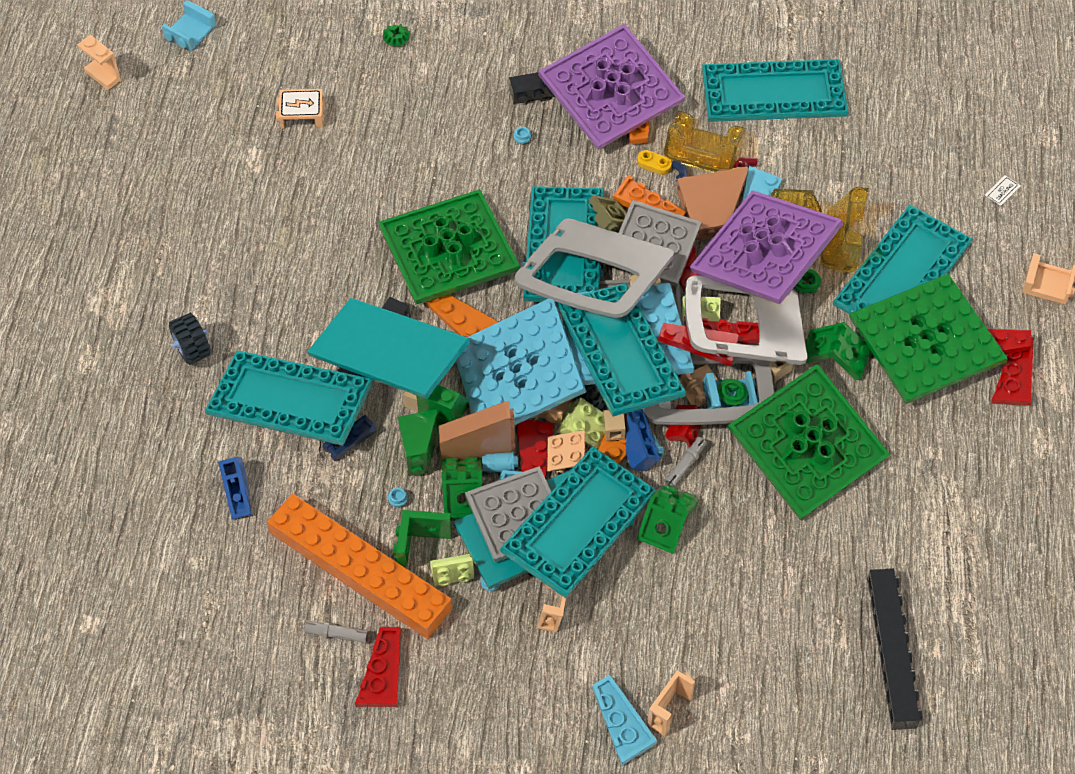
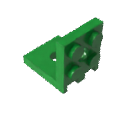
(841, 344)
(457, 478)
(669, 508)
(419, 525)

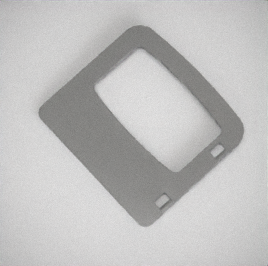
(602, 245)
(778, 326)
(719, 415)

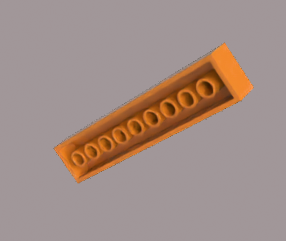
(360, 566)

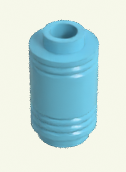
(499, 461)

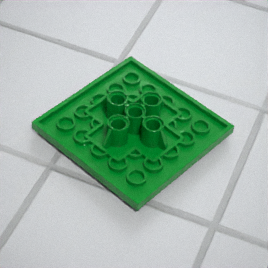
(448, 246)
(927, 338)
(806, 476)

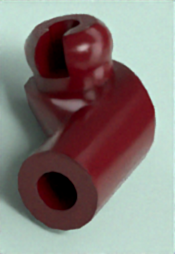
(746, 161)

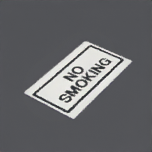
(1002, 190)

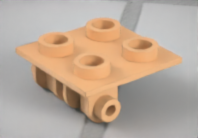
(693, 385)
(565, 451)

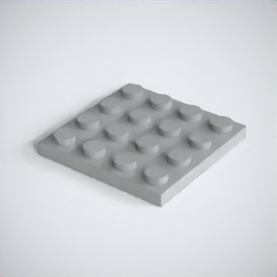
(665, 230)
(505, 505)

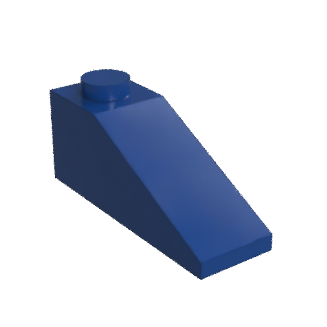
(639, 442)
(236, 486)

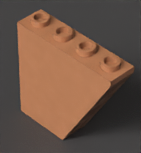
(712, 198)
(479, 433)

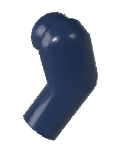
(681, 168)

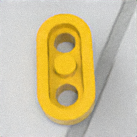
(652, 162)

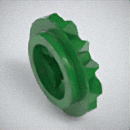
(400, 39)
(814, 283)
(732, 385)

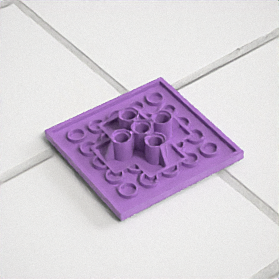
(611, 86)
(766, 246)

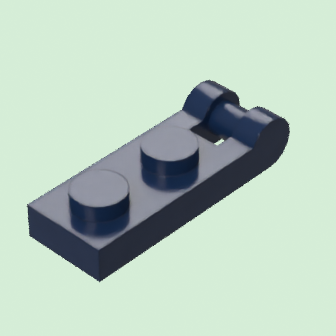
(359, 432)

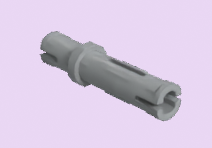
(686, 461)
(341, 632)

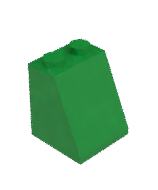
(447, 403)
(418, 440)

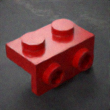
(683, 432)

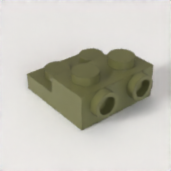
(609, 211)

